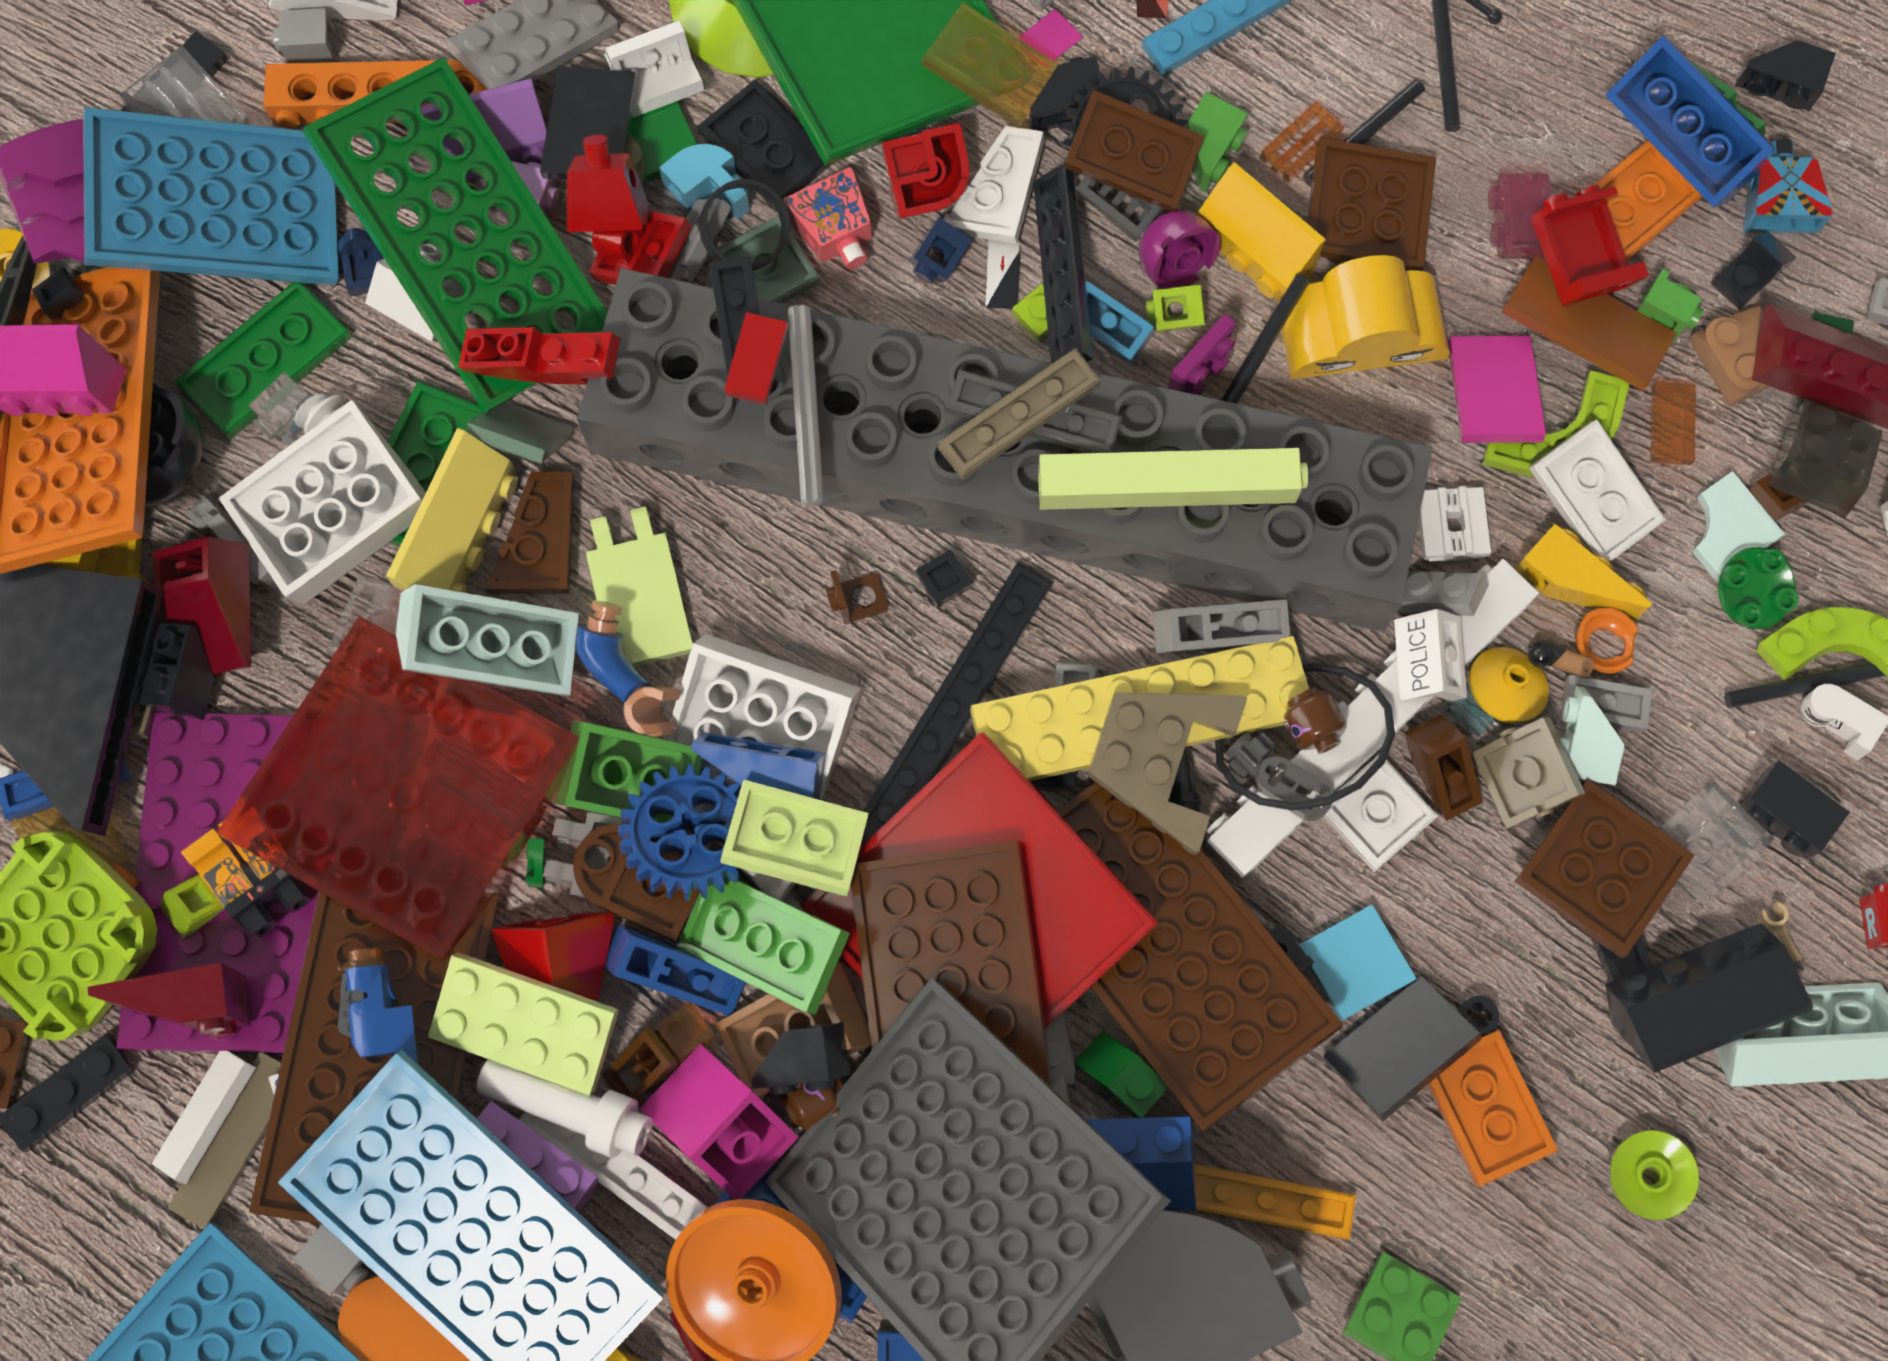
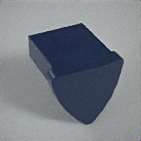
(358, 260)

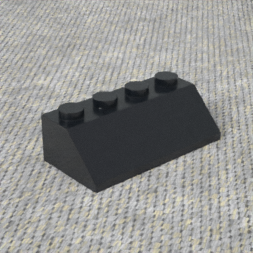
(1707, 997)

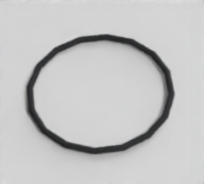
(1343, 792)

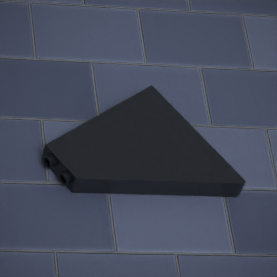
(73, 681)

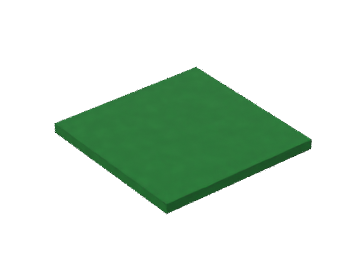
(857, 66)

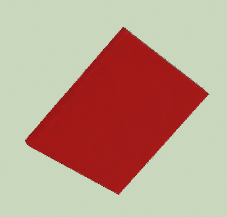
(1076, 903)

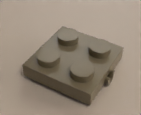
(1528, 772)

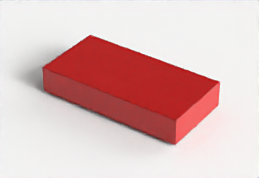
(756, 358)

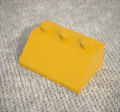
(1260, 233)

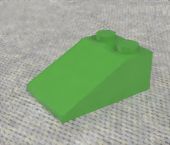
(613, 763)

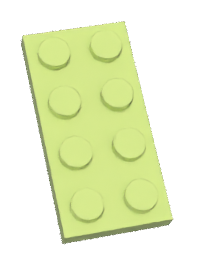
(523, 1023)

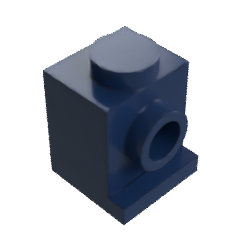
(948, 242)

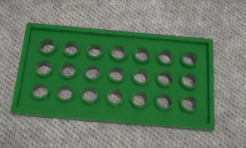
(401, 244)

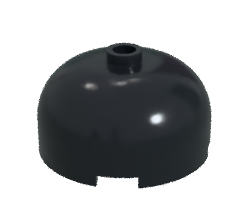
(173, 446)

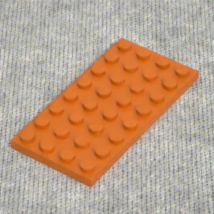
(75, 477)

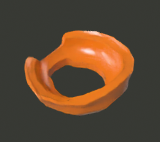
(1618, 624)

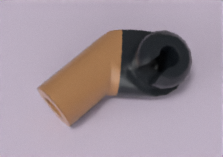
(1554, 655)

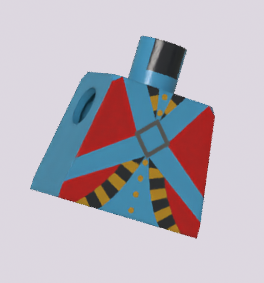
(1787, 194)

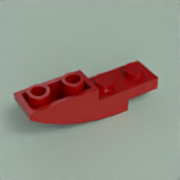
(539, 357)

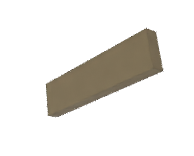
(1019, 414)
(230, 1149)

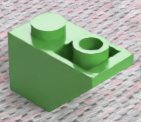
(1222, 132)

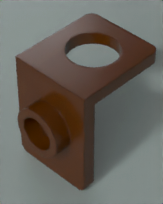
(840, 597)

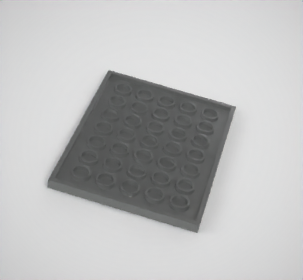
(965, 1190)

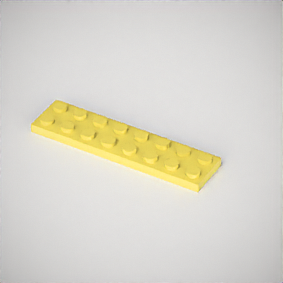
(1060, 726)

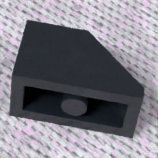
(1055, 96)

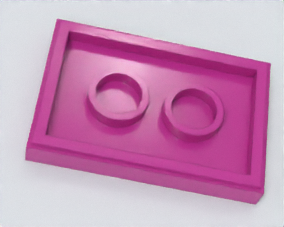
(1496, 389)

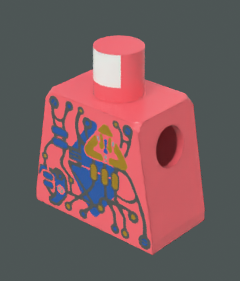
(832, 218)

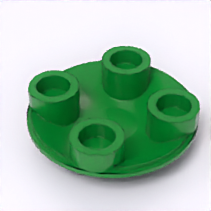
(1757, 588)

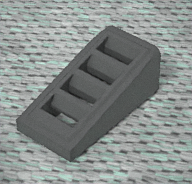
(1120, 220)

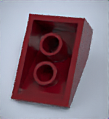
(199, 998)

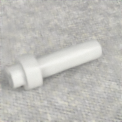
(607, 1122)

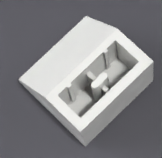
(392, 300)

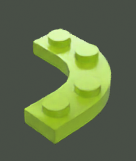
(1601, 401)
(1826, 632)

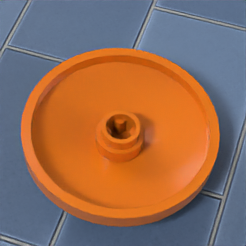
(753, 1283)

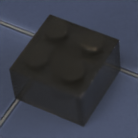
(1825, 458)

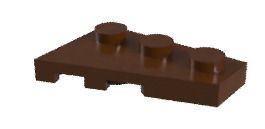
(540, 539)

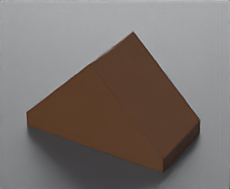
(641, 1066)

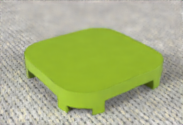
(66, 928)

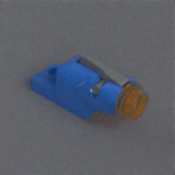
(368, 1009)

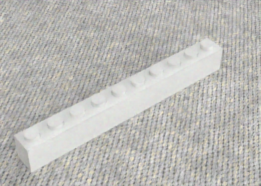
(1258, 830)

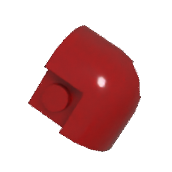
(926, 170)

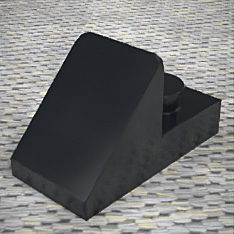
(1753, 269)

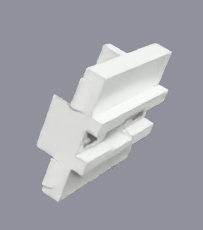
(1459, 503)

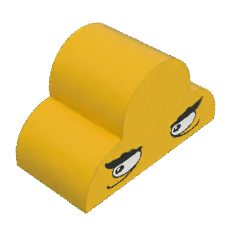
(1365, 319)

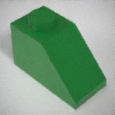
(1121, 1075)

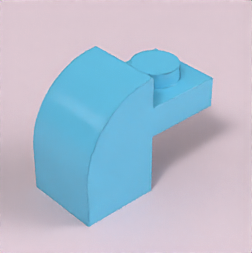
(699, 173)

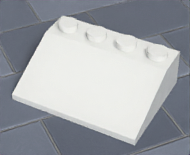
(325, 503)
(761, 700)

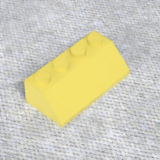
(455, 517)

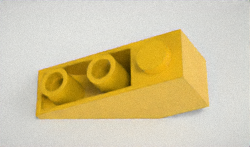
(1572, 574)

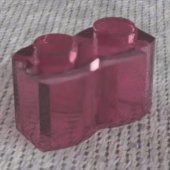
(1514, 201)

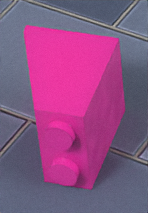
(719, 1123)

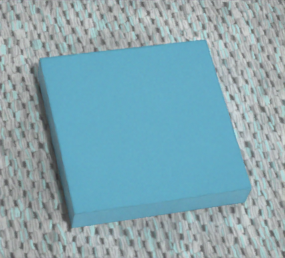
(1357, 963)

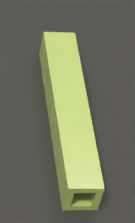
(1170, 478)

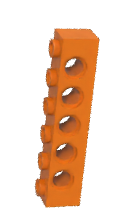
(329, 82)

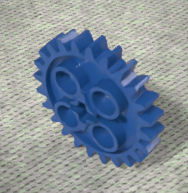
(679, 798)

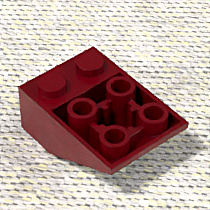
(209, 590)

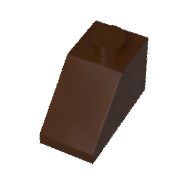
(1444, 766)

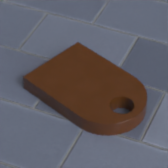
(619, 892)

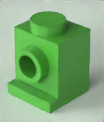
(1671, 304)

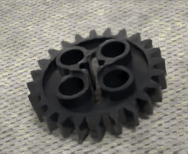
(1124, 90)

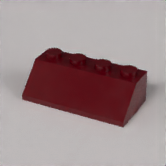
(1823, 365)

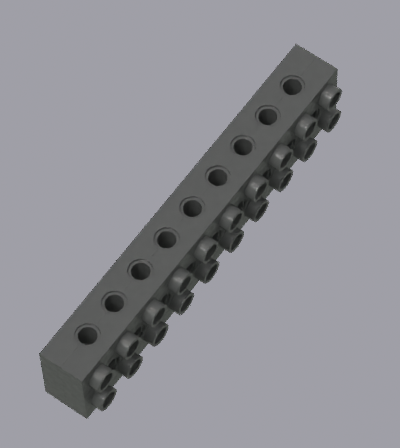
(896, 475)

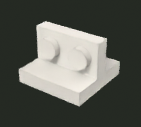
(661, 66)

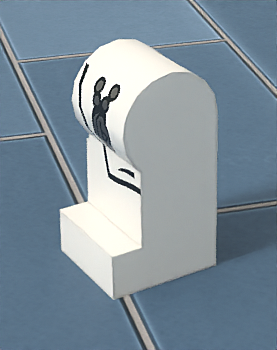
(1844, 716)

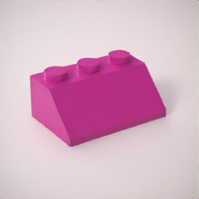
(56, 371)

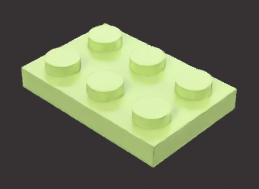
(794, 838)

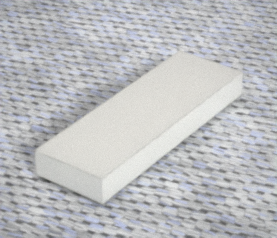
(203, 1116)

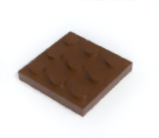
(1371, 201)
(1604, 869)

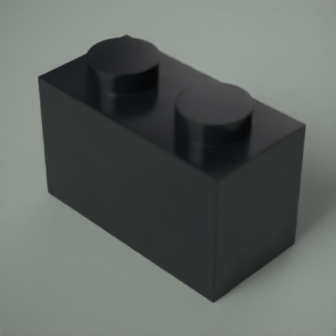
(1793, 810)

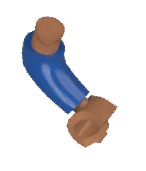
(603, 655)

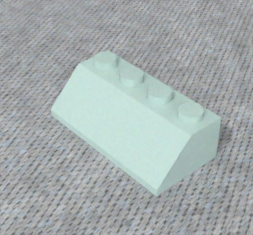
(486, 639)
(1832, 1043)

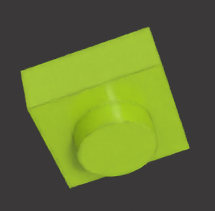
(1032, 313)

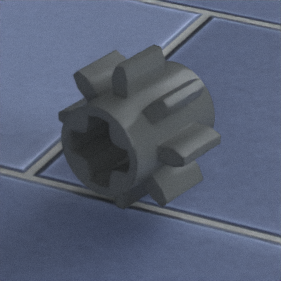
(1248, 755)

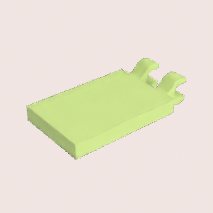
(645, 585)

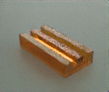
(1279, 164)

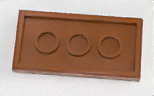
(1594, 329)

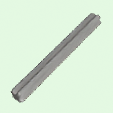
(805, 406)

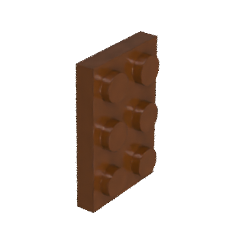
(1133, 151)

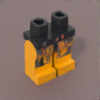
(247, 887)

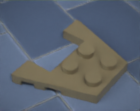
(1143, 751)

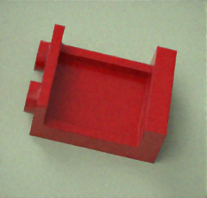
(1584, 246)

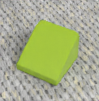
(190, 905)

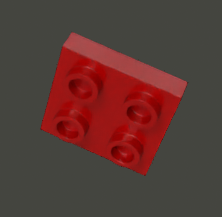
(643, 251)

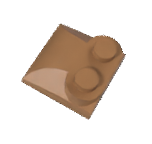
(1729, 353)

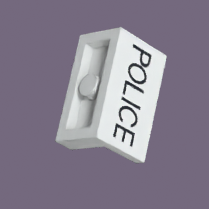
(1430, 656)

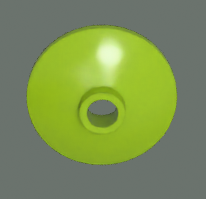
(1675, 1175)

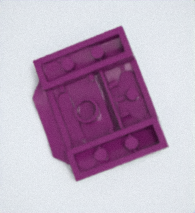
(46, 189)

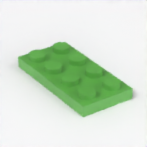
(765, 943)

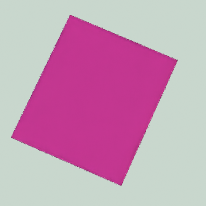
(1051, 35)

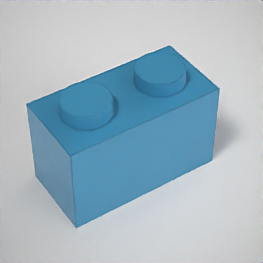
(1116, 325)

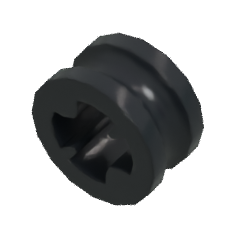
(1484, 1005)

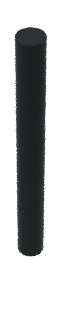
(1446, 65)
(1380, 118)
(1266, 339)
(1801, 684)

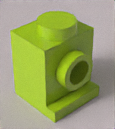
(1193, 310)

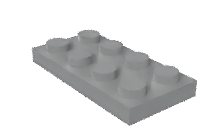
(530, 39)

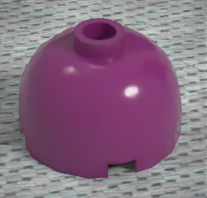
(1177, 248)

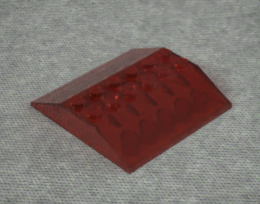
(401, 791)

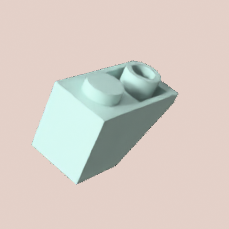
(1591, 740)

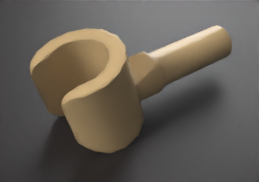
(1779, 929)

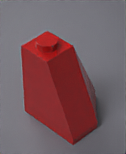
(559, 950)

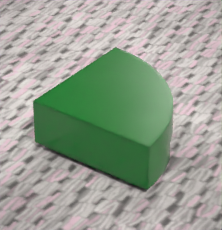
(536, 862)

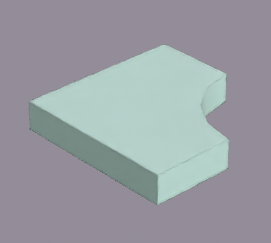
(1732, 524)

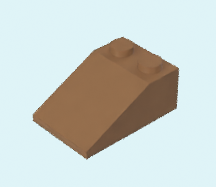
(757, 1027)

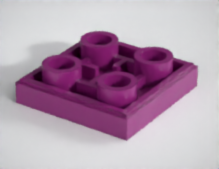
(1206, 357)

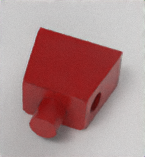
(604, 190)

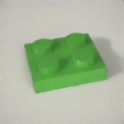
(1401, 1312)

